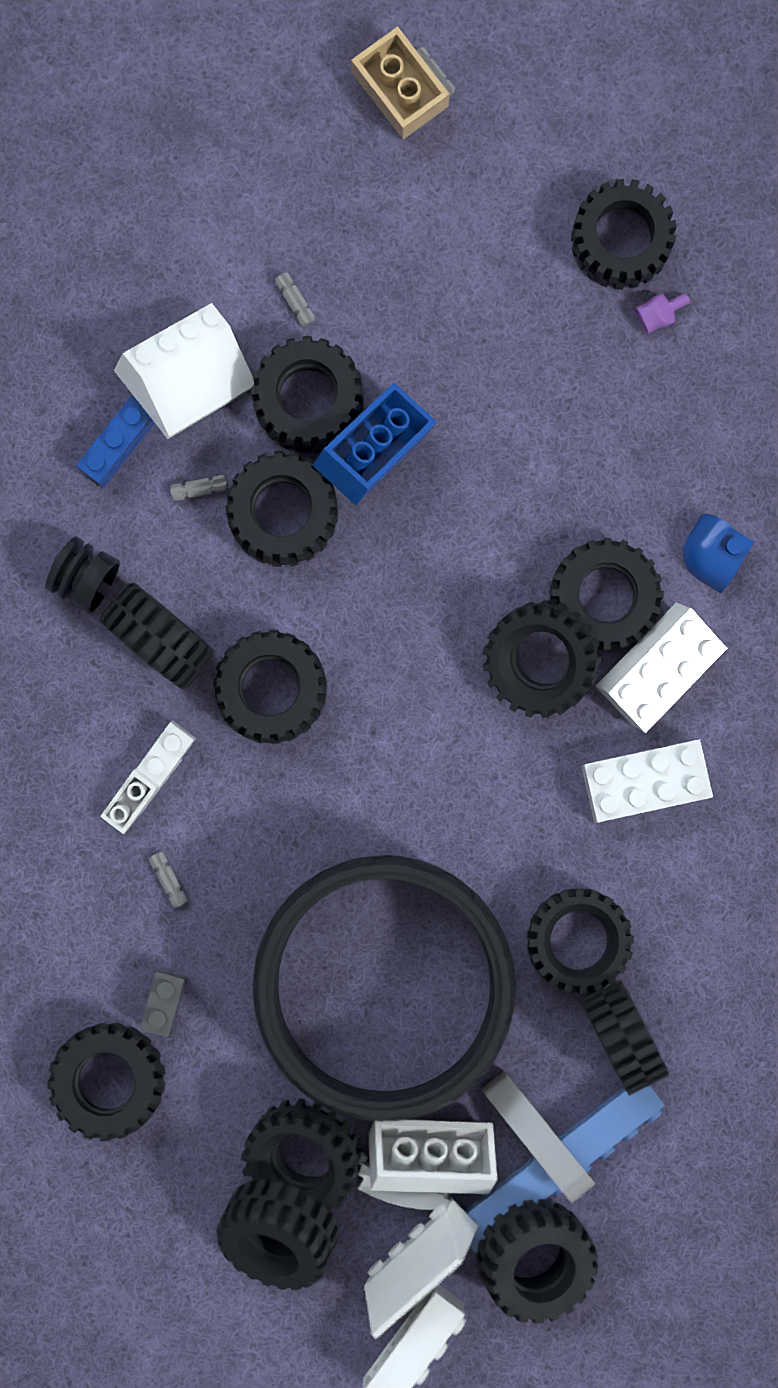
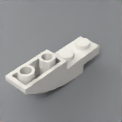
(148, 777)
(414, 1200)

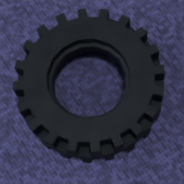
(629, 562)
(519, 688)
(314, 1123)

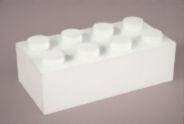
(661, 667)
(647, 781)
(432, 1156)
(418, 1341)

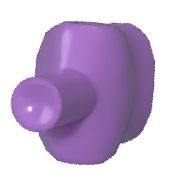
(659, 311)

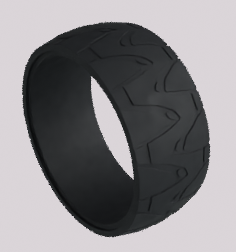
(375, 1104)

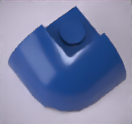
(715, 551)

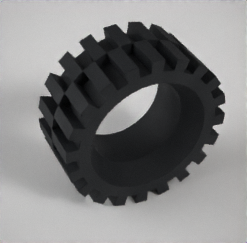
(615, 268)
(616, 952)
(625, 1037)

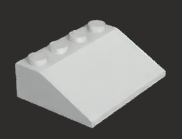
(186, 371)
(417, 1265)

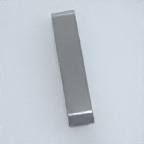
(538, 1136)

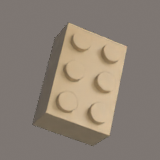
(400, 83)

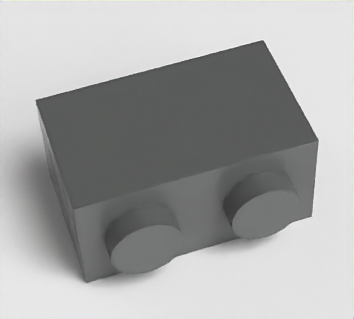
(163, 1003)

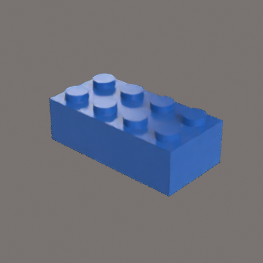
(374, 443)

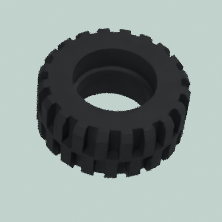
(299, 357)
(268, 472)
(157, 635)
(248, 653)
(70, 1100)
(277, 1234)
(555, 1289)

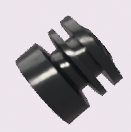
(77, 572)

